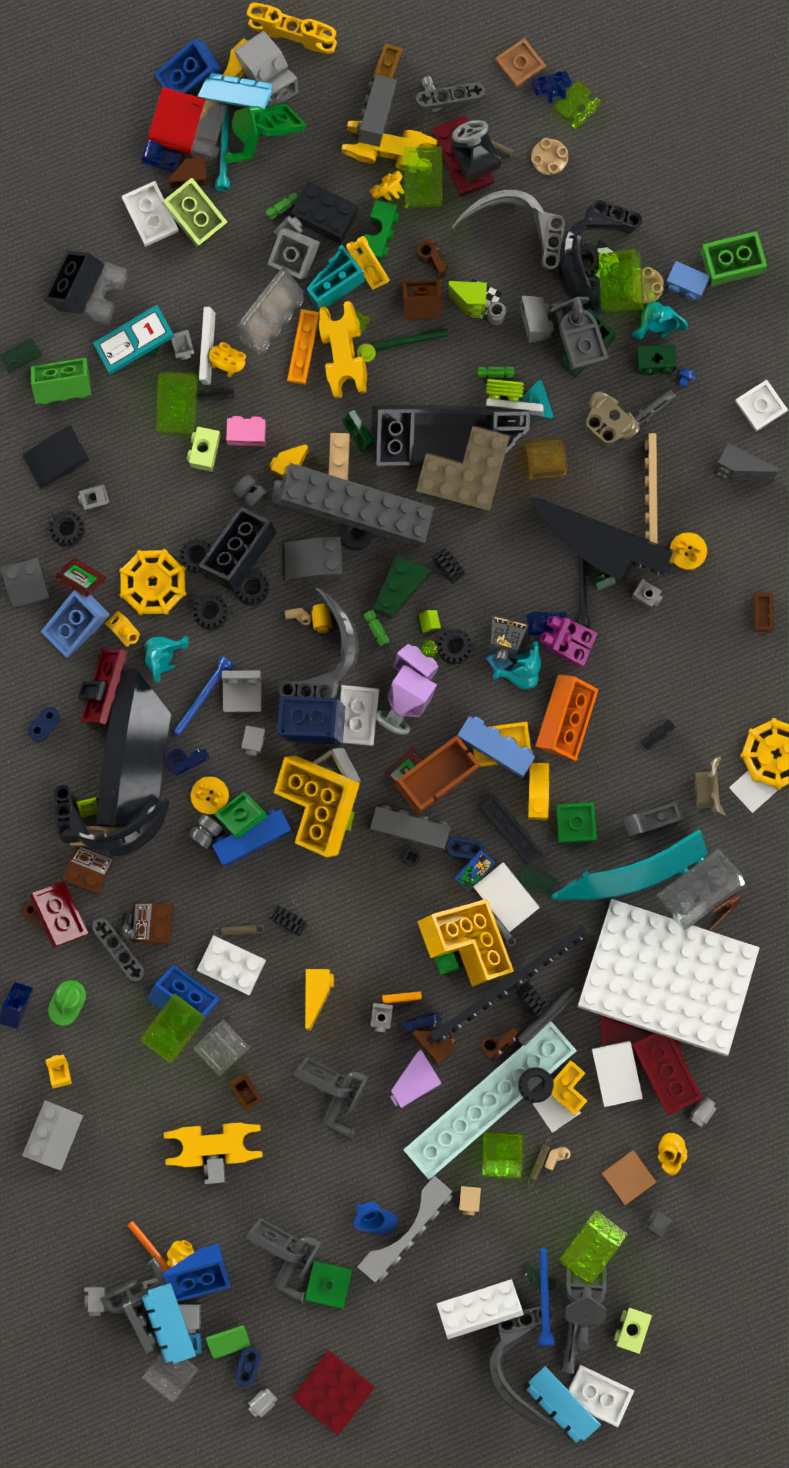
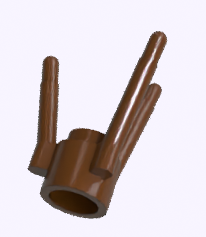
(729, 903)

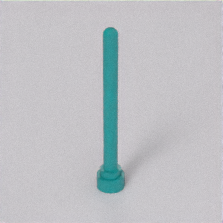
(222, 182)

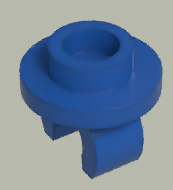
(686, 374)

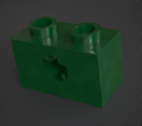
(664, 353)

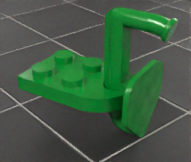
(253, 121)

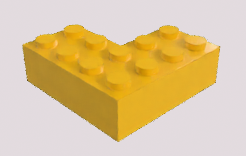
(326, 800)
(474, 934)

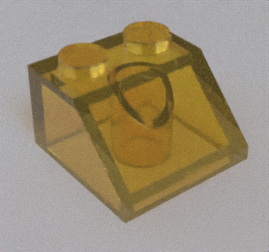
(546, 458)

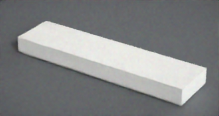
(206, 345)

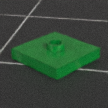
(240, 815)
(576, 822)
(328, 1284)

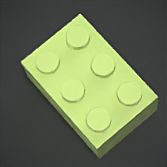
(194, 212)

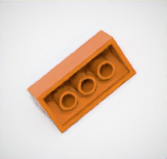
(567, 717)

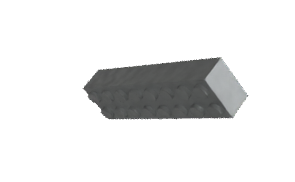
(355, 505)

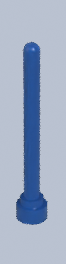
(224, 665)
(545, 1337)

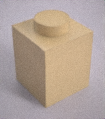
(469, 1200)

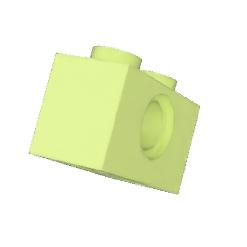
(206, 459)
(632, 1342)

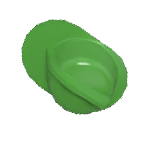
(67, 1002)

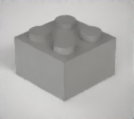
(293, 252)

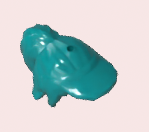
(659, 319)
(160, 652)
(525, 671)

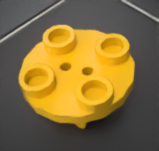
(389, 186)
(227, 358)
(696, 555)
(201, 792)

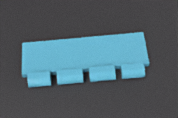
(236, 91)
(170, 1319)
(561, 1400)

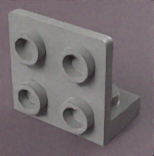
(242, 691)

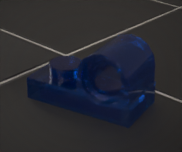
(158, 157)
(538, 622)
(197, 757)

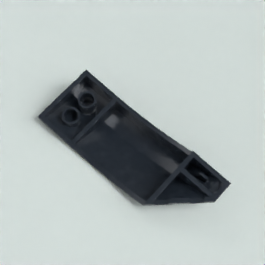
(411, 431)

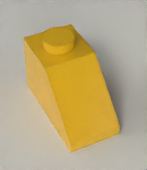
(294, 455)

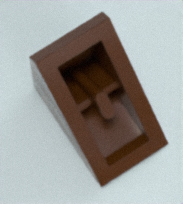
(245, 1091)

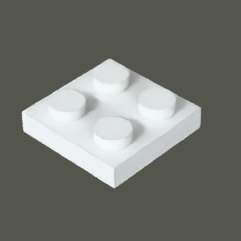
(761, 405)

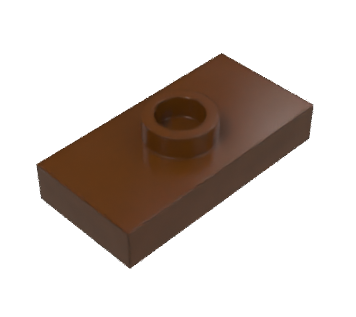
(763, 612)

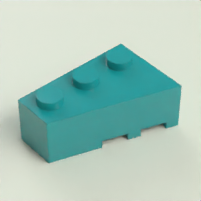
(336, 279)

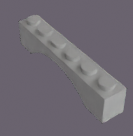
(377, 1261)

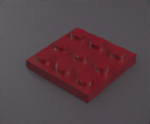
(333, 1392)

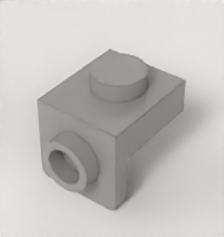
(293, 224)
(182, 345)

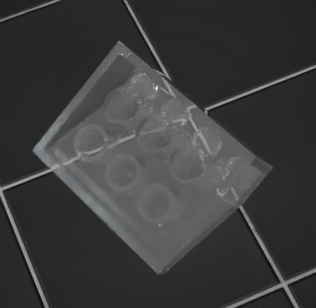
(270, 312)

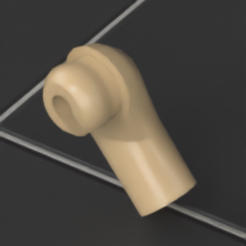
(300, 614)
(556, 1155)

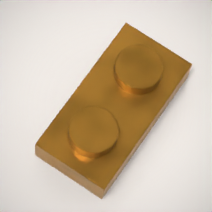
(388, 61)

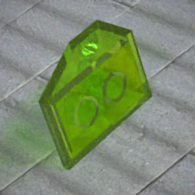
(423, 177)
(177, 401)
(173, 1028)
(593, 1247)

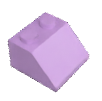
(414, 659)

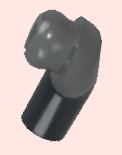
(127, 931)

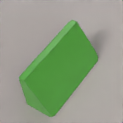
(228, 1341)

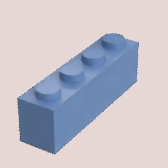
(496, 747)

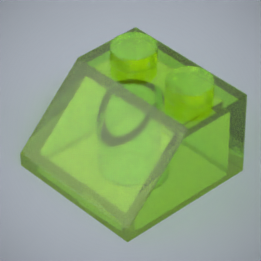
(502, 1155)

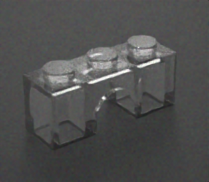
(111, 278)

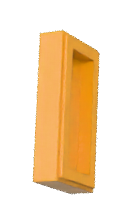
(403, 997)

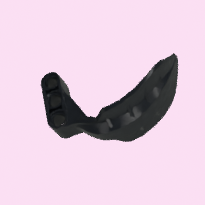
(570, 265)
(114, 843)

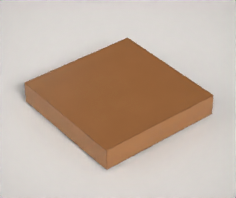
(520, 63)
(628, 1177)

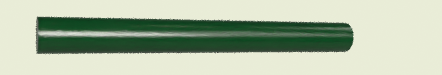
(410, 339)

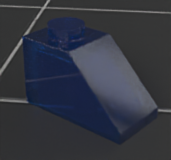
(15, 1005)

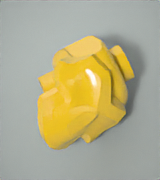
(672, 1153)
(178, 1251)

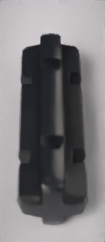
(216, 394)
(658, 734)

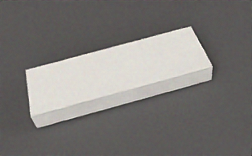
(535, 409)

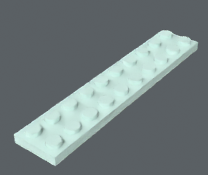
(487, 1101)

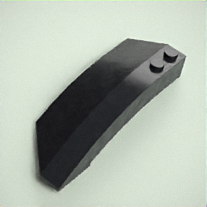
(133, 752)

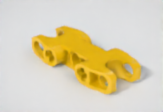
(307, 31)
(390, 147)
(340, 335)
(228, 1143)

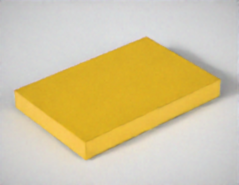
(516, 731)

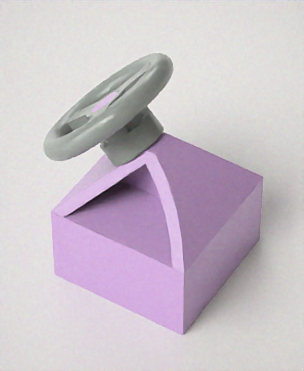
(408, 697)

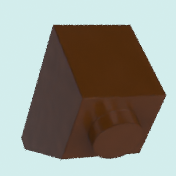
(190, 168)

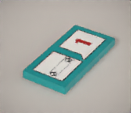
(133, 339)

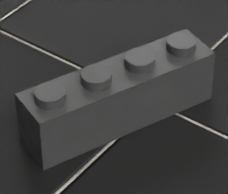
(377, 110)
(410, 828)

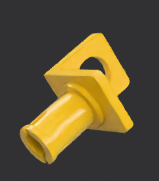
(123, 629)

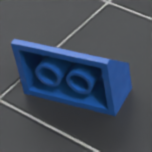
(184, 986)

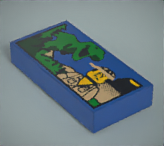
(474, 870)

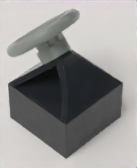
(474, 150)

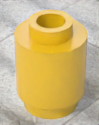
(321, 618)

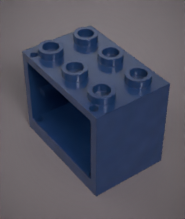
(311, 719)

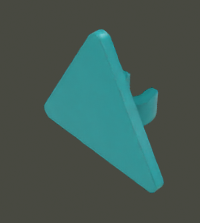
(538, 395)

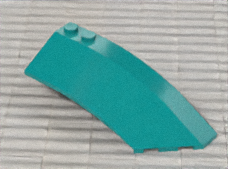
(638, 875)

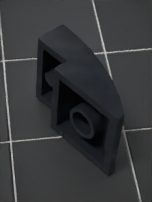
(56, 456)

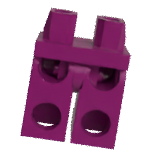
(568, 640)

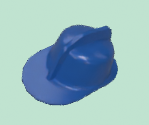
(373, 1219)

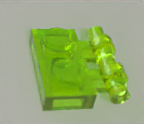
(575, 97)

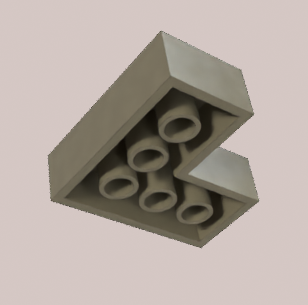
(468, 481)

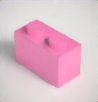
(246, 431)

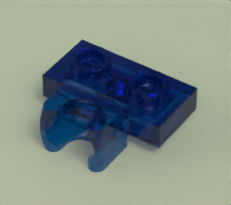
(552, 85)

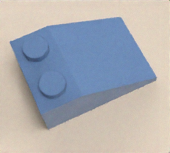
(74, 622)

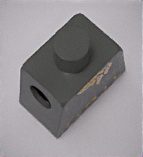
(506, 638)

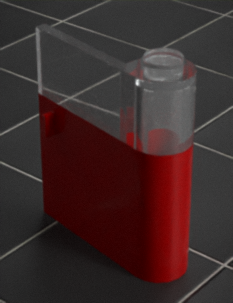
(187, 123)

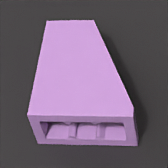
(415, 1081)

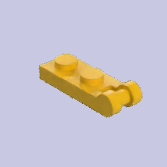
(368, 263)

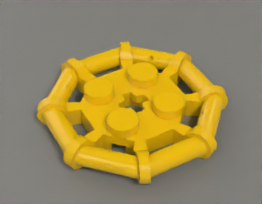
(152, 571)
(764, 755)

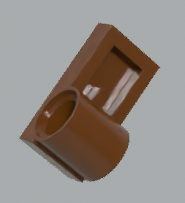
(439, 264)
(509, 1038)

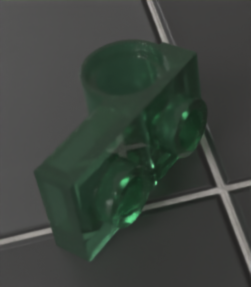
(532, 1274)

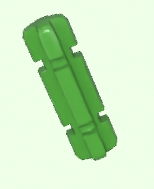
(282, 206)
(496, 372)
(376, 628)

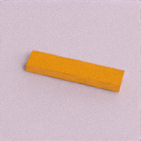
(303, 347)

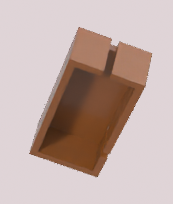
(437, 775)

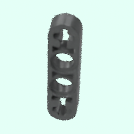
(448, 92)
(120, 948)

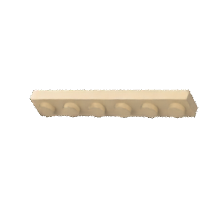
(651, 482)

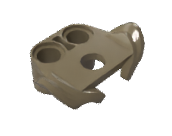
(601, 405)
(707, 789)

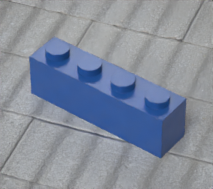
(267, 831)

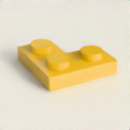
(564, 1091)

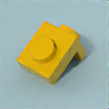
(58, 1071)

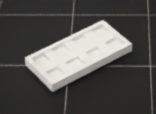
(480, 1309)

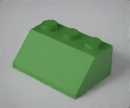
(60, 381)

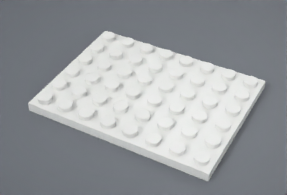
(668, 978)

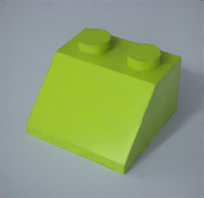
(469, 297)

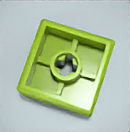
(499, 388)

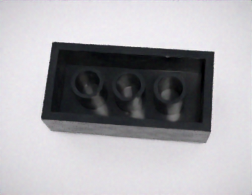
(237, 549)

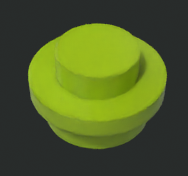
(367, 352)

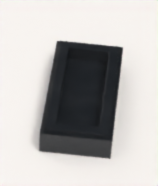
(92, 691)

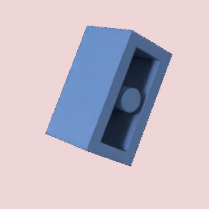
(687, 281)

